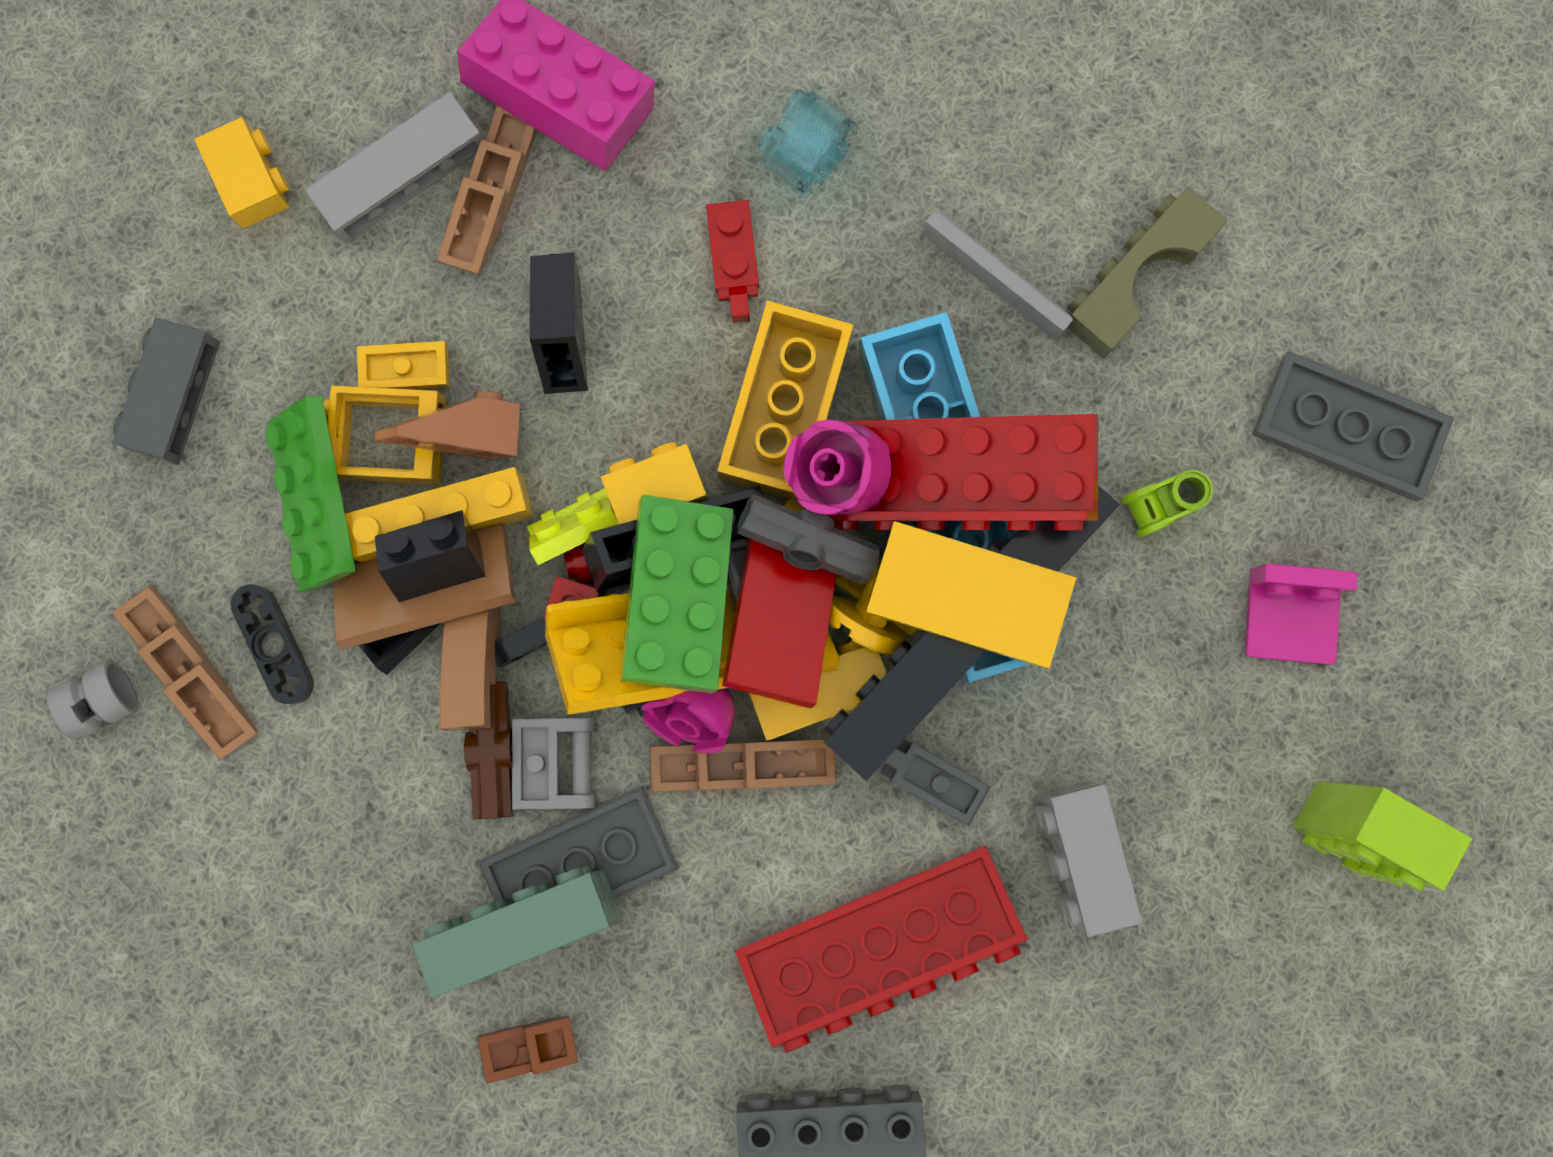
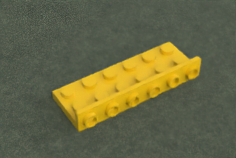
(588, 653)

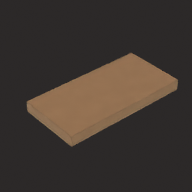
(369, 610)

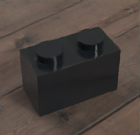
(429, 556)

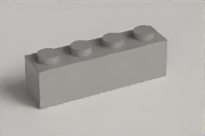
(395, 167)

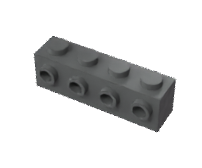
(833, 1126)

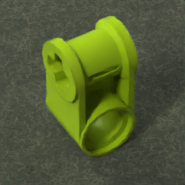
(1161, 505)

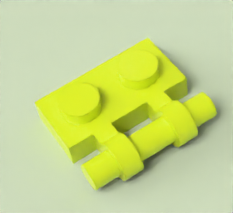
(570, 526)

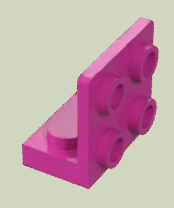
(1295, 612)

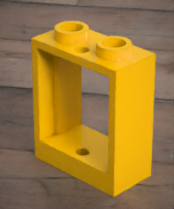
(339, 420)

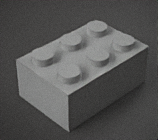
(1087, 859)

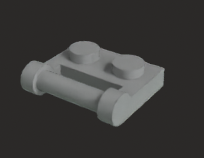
(538, 763)

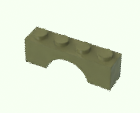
(1178, 235)

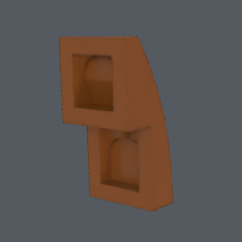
(527, 1049)

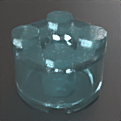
(807, 141)

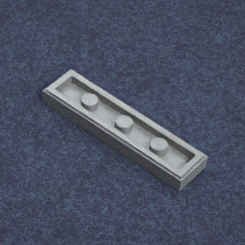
(996, 275)

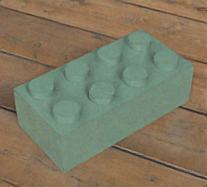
(508, 935)

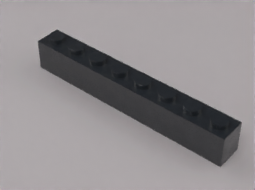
(935, 663)

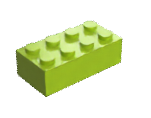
(1381, 835)

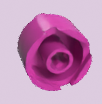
(862, 474)

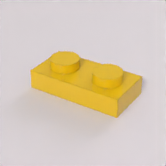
(404, 366)

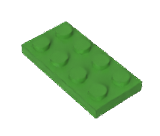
(310, 494)
(677, 595)

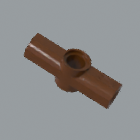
(490, 759)

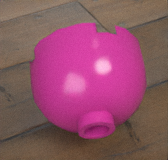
(694, 718)

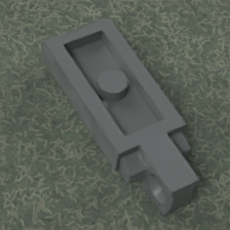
(935, 781)

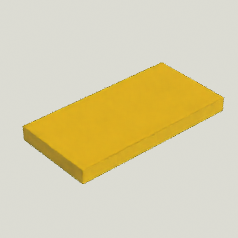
(971, 595)

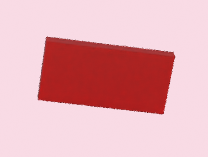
(779, 628)

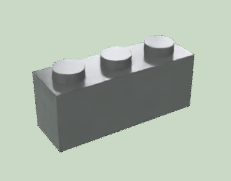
(165, 391)

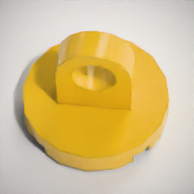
(866, 629)

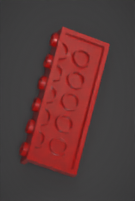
(987, 472)
(881, 949)

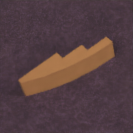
(487, 193)
(468, 670)
(186, 672)
(742, 766)

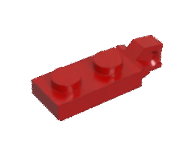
(733, 255)

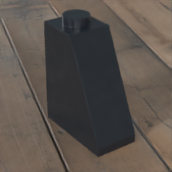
(557, 323)

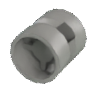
(85, 704)

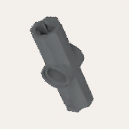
(808, 539)

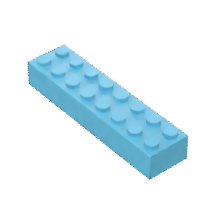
(921, 375)

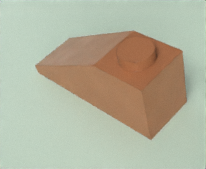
(471, 428)

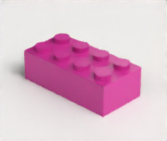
(556, 81)

